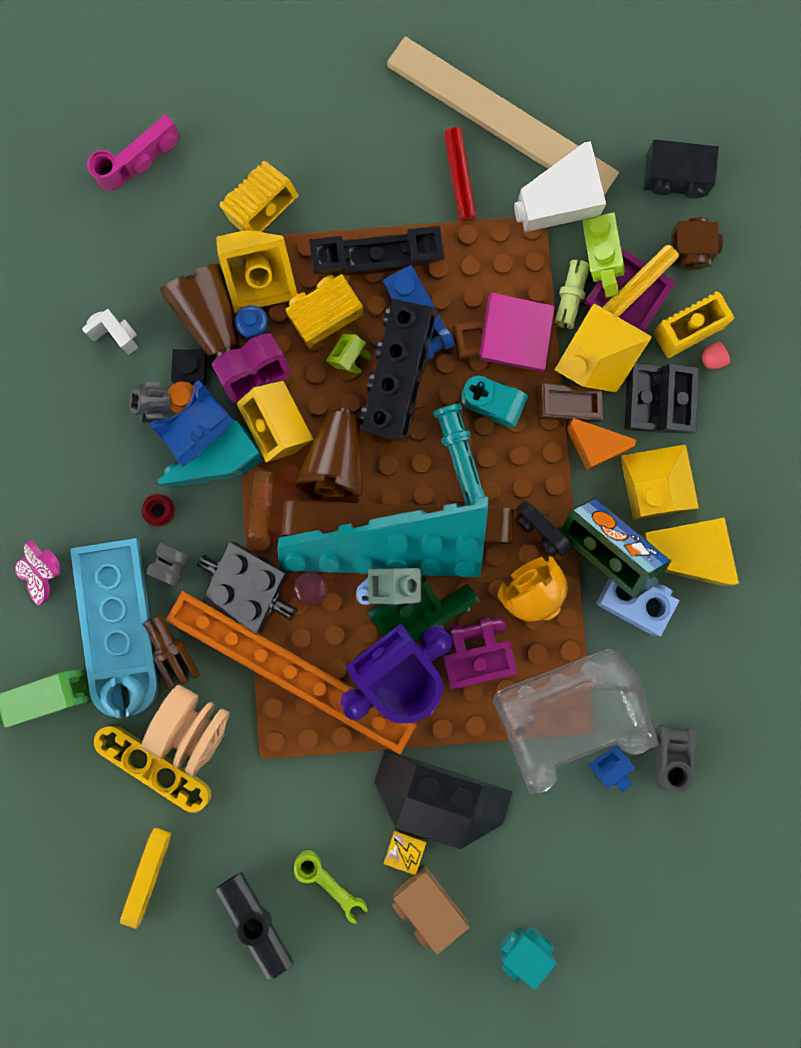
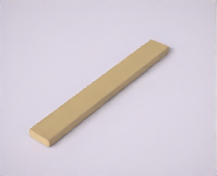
(486, 108)

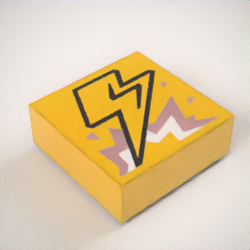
(405, 852)

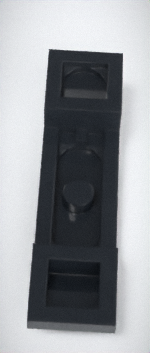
(376, 254)

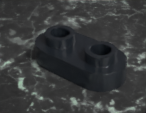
(552, 539)

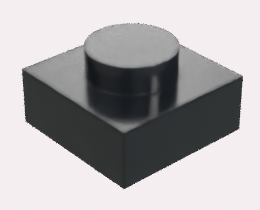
(189, 366)

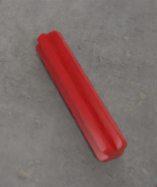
(460, 174)

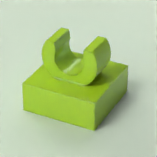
(346, 352)

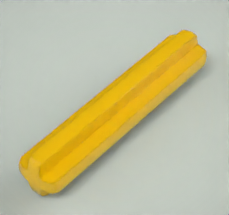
(642, 280)

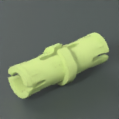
(572, 294)

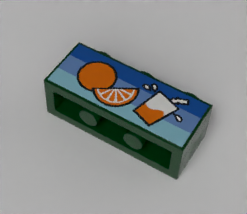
(615, 547)

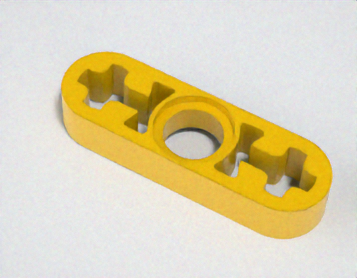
(145, 878)

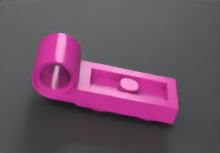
(134, 158)

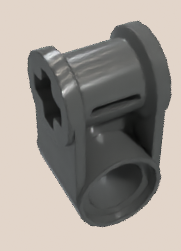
(675, 755)

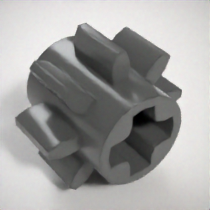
(149, 402)

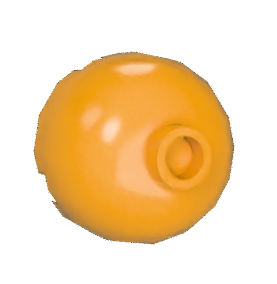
(536, 590)

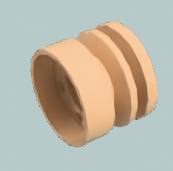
(186, 730)

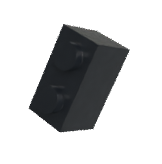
(680, 168)

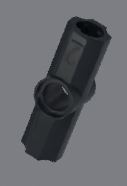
(265, 945)

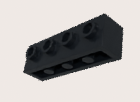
(398, 370)

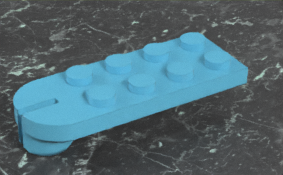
(111, 617)

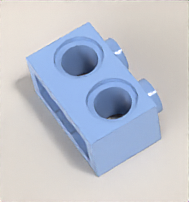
(635, 611)

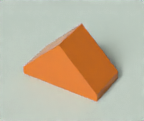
(597, 444)

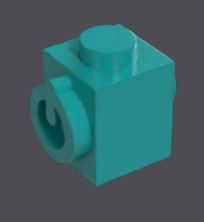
(527, 956)

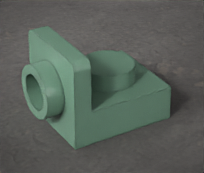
(394, 586)

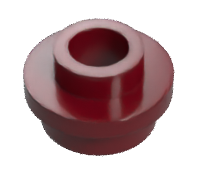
(148, 510)

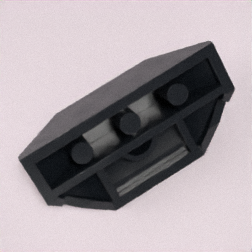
(439, 801)

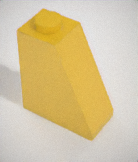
(698, 551)

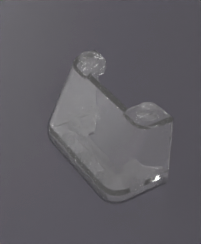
(574, 715)

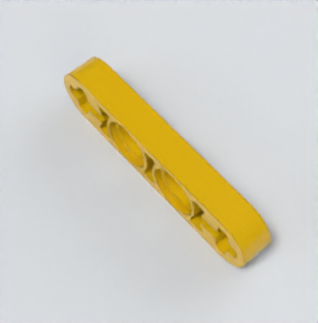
(149, 774)

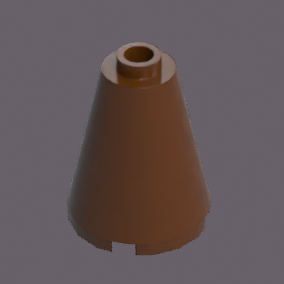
(204, 308)
(334, 460)

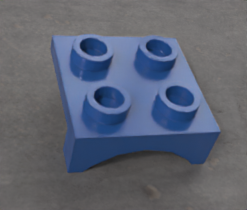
(194, 426)

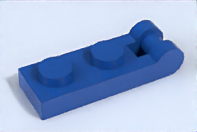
(407, 287)

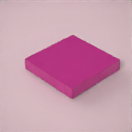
(516, 332)

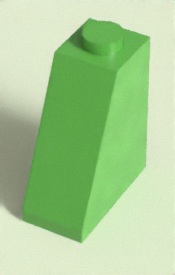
(44, 697)

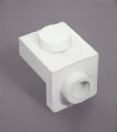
(121, 331)

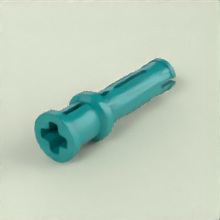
(456, 439)

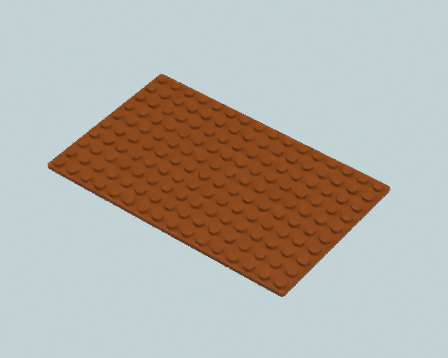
(510, 463)

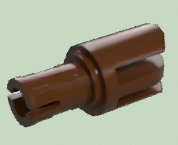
(166, 648)

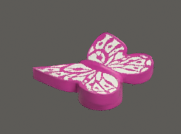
(37, 569)

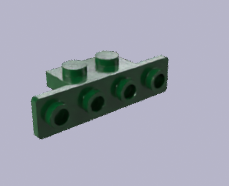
(427, 613)

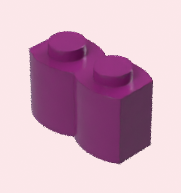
(252, 366)

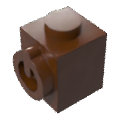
(696, 243)

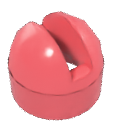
(715, 356)

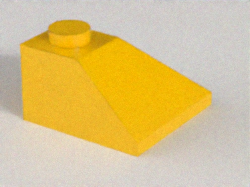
(256, 268)
(602, 351)
(659, 482)

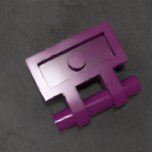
(479, 663)

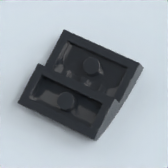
(661, 398)

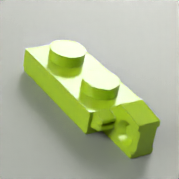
(604, 251)

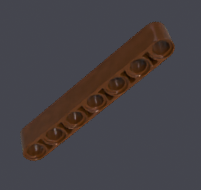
(327, 517)

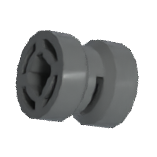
(164, 571)

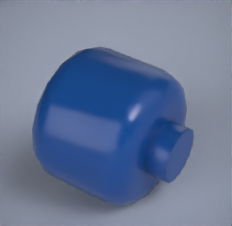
(251, 322)

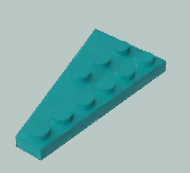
(434, 542)

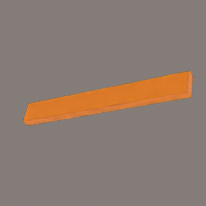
(281, 668)

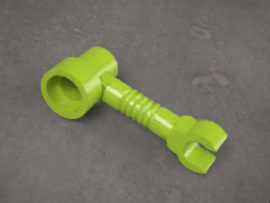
(318, 874)

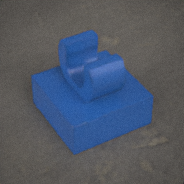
(613, 769)

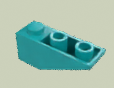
(222, 459)

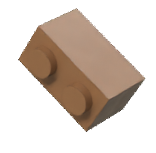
(429, 910)

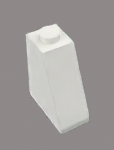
(563, 192)

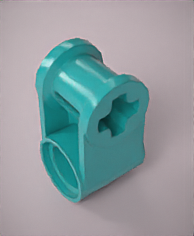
(498, 401)

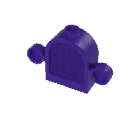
(398, 676)

